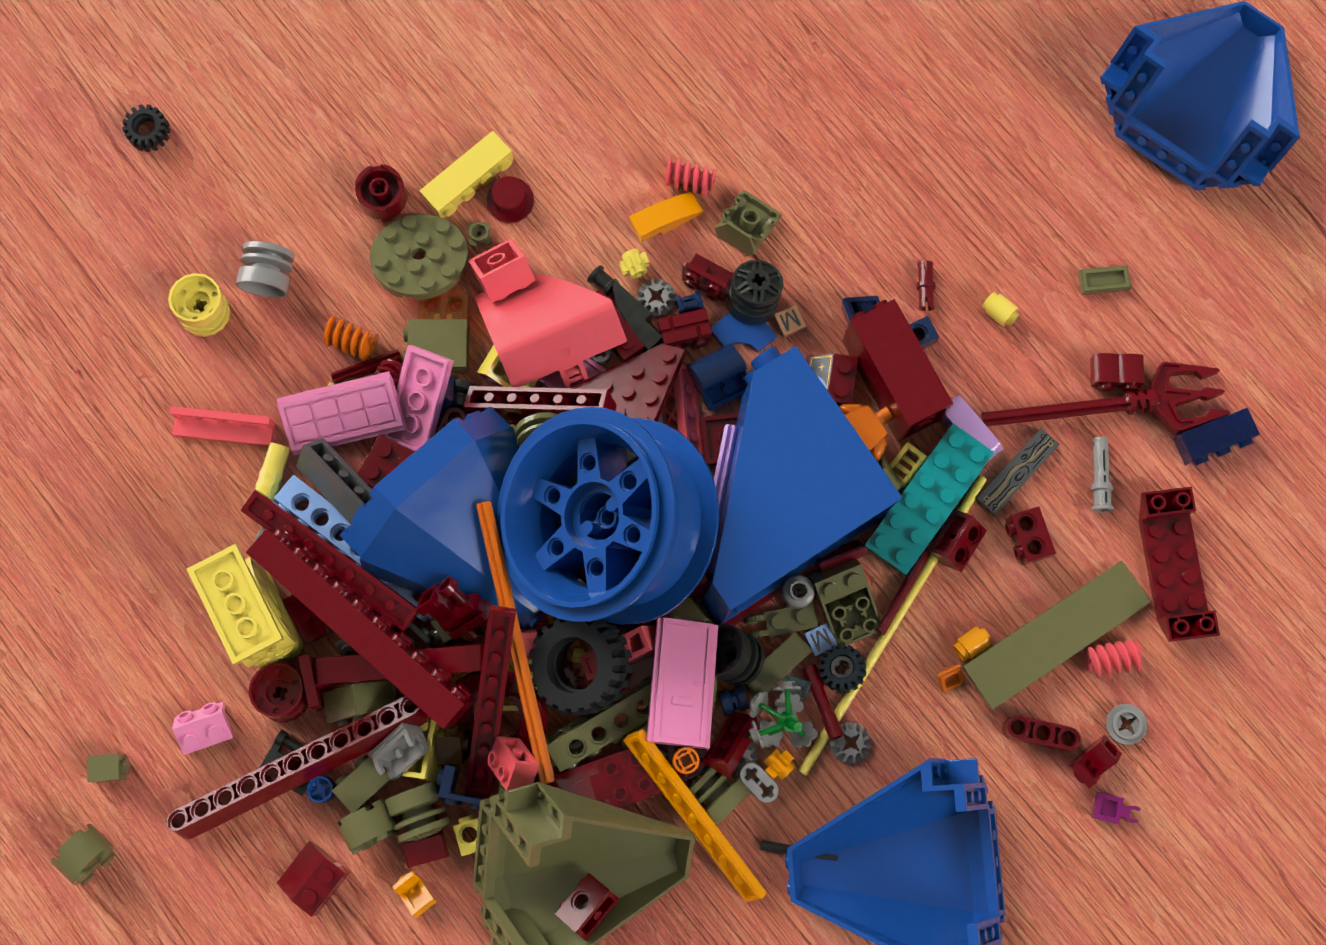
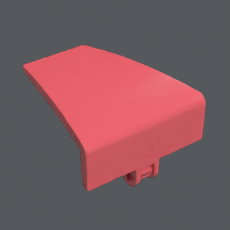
(550, 329)

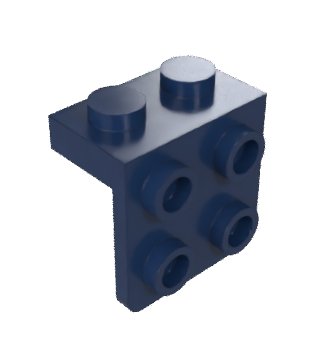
(448, 780)

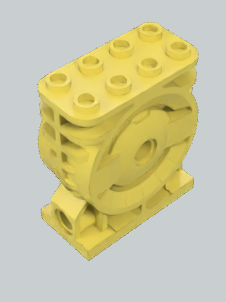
(246, 609)

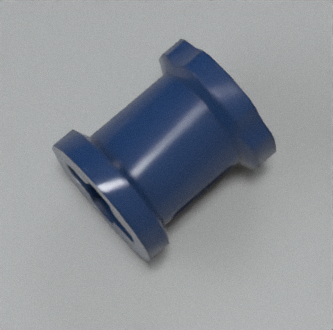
(689, 303)

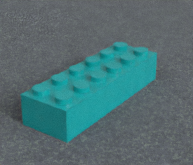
(929, 499)

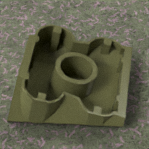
(747, 223)

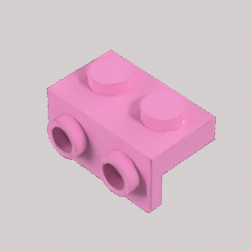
(202, 727)

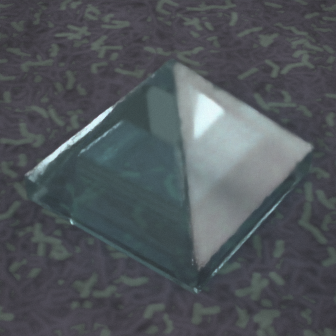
(805, 685)

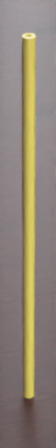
(884, 639)

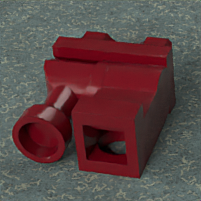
(454, 609)

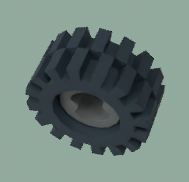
(852, 676)

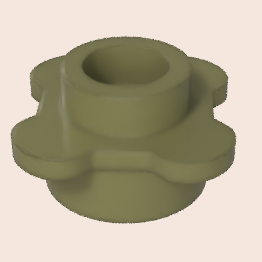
(474, 229)

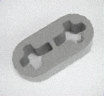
(754, 784)

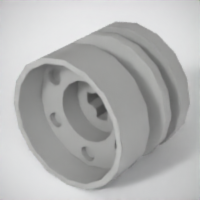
(265, 269)

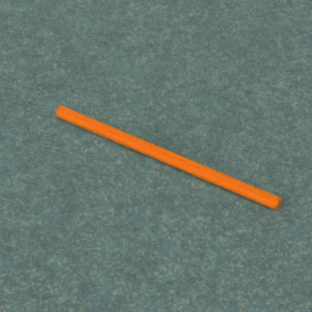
(518, 652)

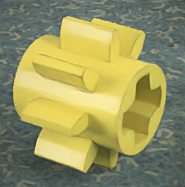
(634, 263)

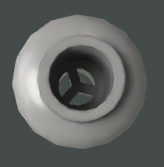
(806, 590)

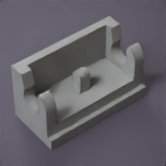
(399, 750)

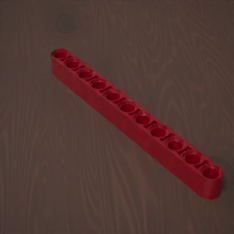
(217, 808)

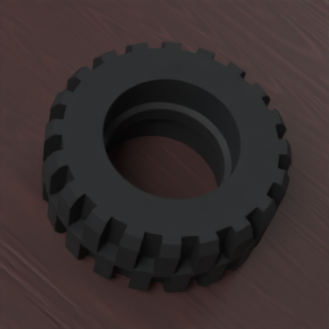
(549, 666)

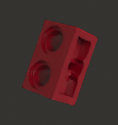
(1037, 534)
(958, 540)

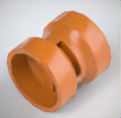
(683, 763)

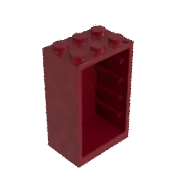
(896, 369)

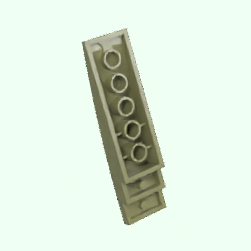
(1055, 635)

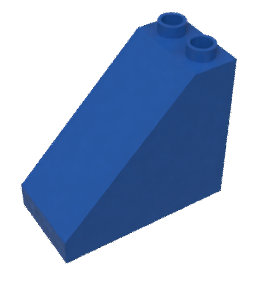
(793, 485)

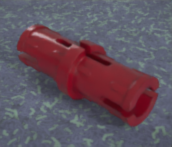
(926, 286)

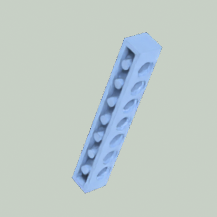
(297, 491)

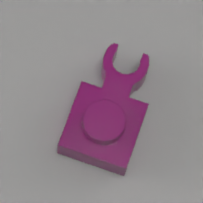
(1111, 809)

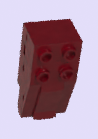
(610, 780)

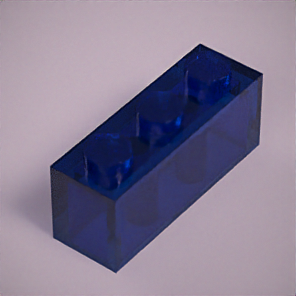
(1216, 437)

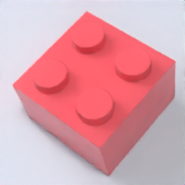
(502, 270)

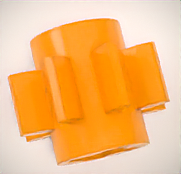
(779, 764)

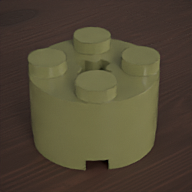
(367, 827)
(83, 855)

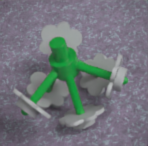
(787, 706)

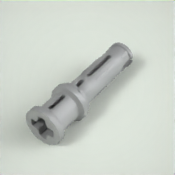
(1101, 487)

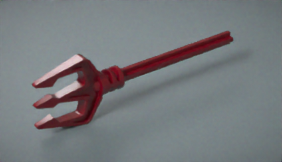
(1158, 399)

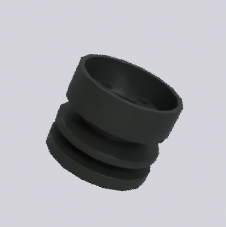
(755, 292)
(738, 656)

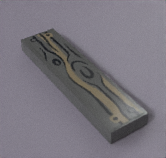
(1017, 472)

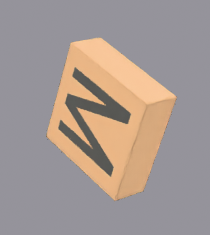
(790, 321)

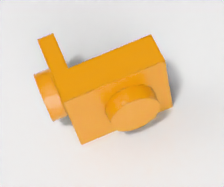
(414, 893)

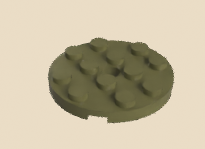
(424, 278)

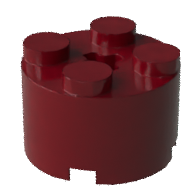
(392, 196)

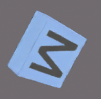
(820, 639)

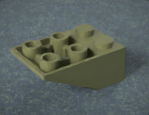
(846, 602)

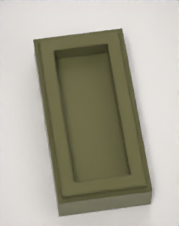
(1104, 280)

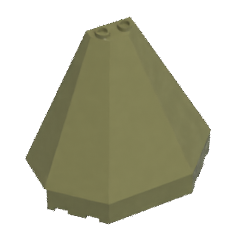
(545, 840)

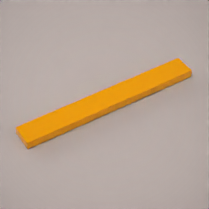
(695, 816)

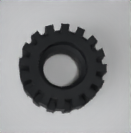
(140, 116)

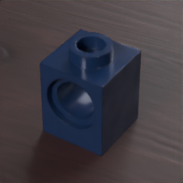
(926, 330)

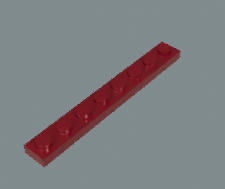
(366, 585)
(490, 698)

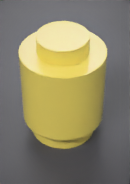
(1000, 309)

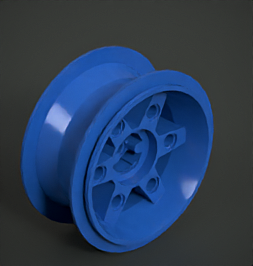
(659, 505)

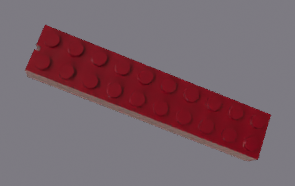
(361, 626)

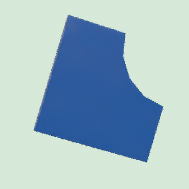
(733, 332)

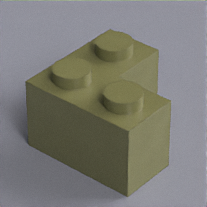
(356, 701)

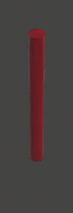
(903, 592)

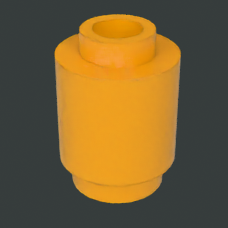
(972, 644)

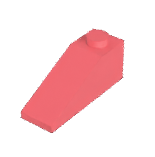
(640, 642)

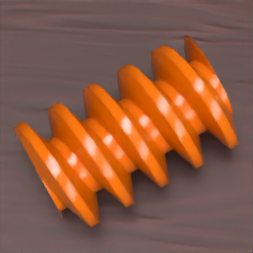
(349, 340)

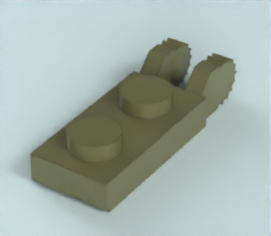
(784, 621)

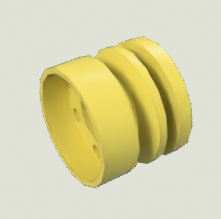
(190, 296)

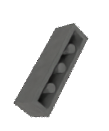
(333, 478)

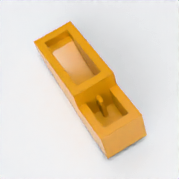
(664, 216)

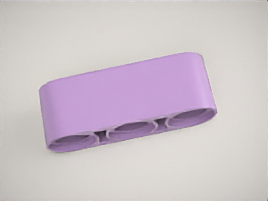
(966, 419)

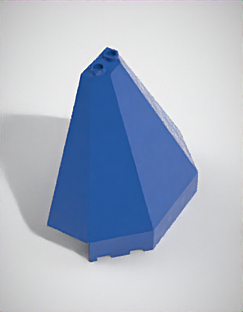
(1206, 95)
(426, 514)
(910, 862)

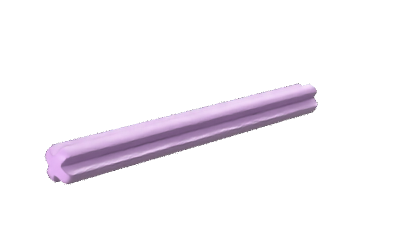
(723, 465)

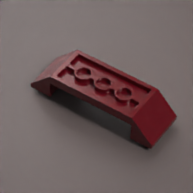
(1175, 565)

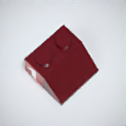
(312, 879)

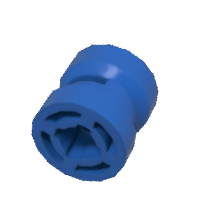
(317, 789)

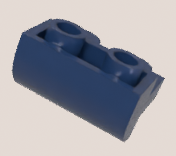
(719, 376)

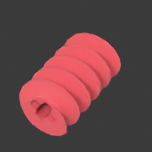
(690, 177)
(1114, 657)

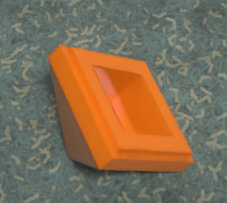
(950, 677)

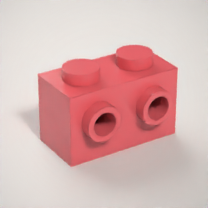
(512, 763)

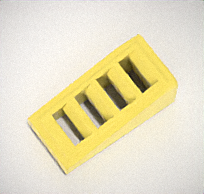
(917, 453)

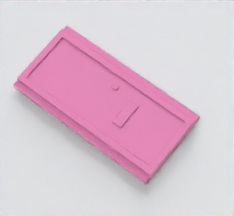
(342, 412)
(682, 683)

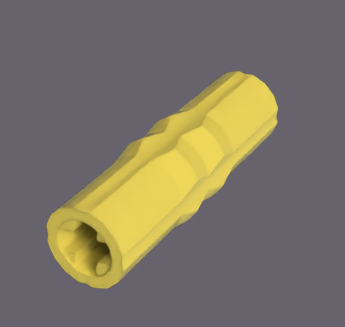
(272, 470)

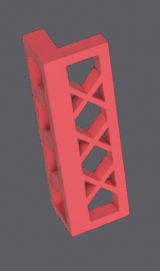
(686, 409)
(223, 426)

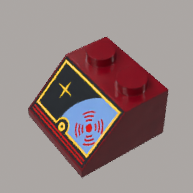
(837, 375)

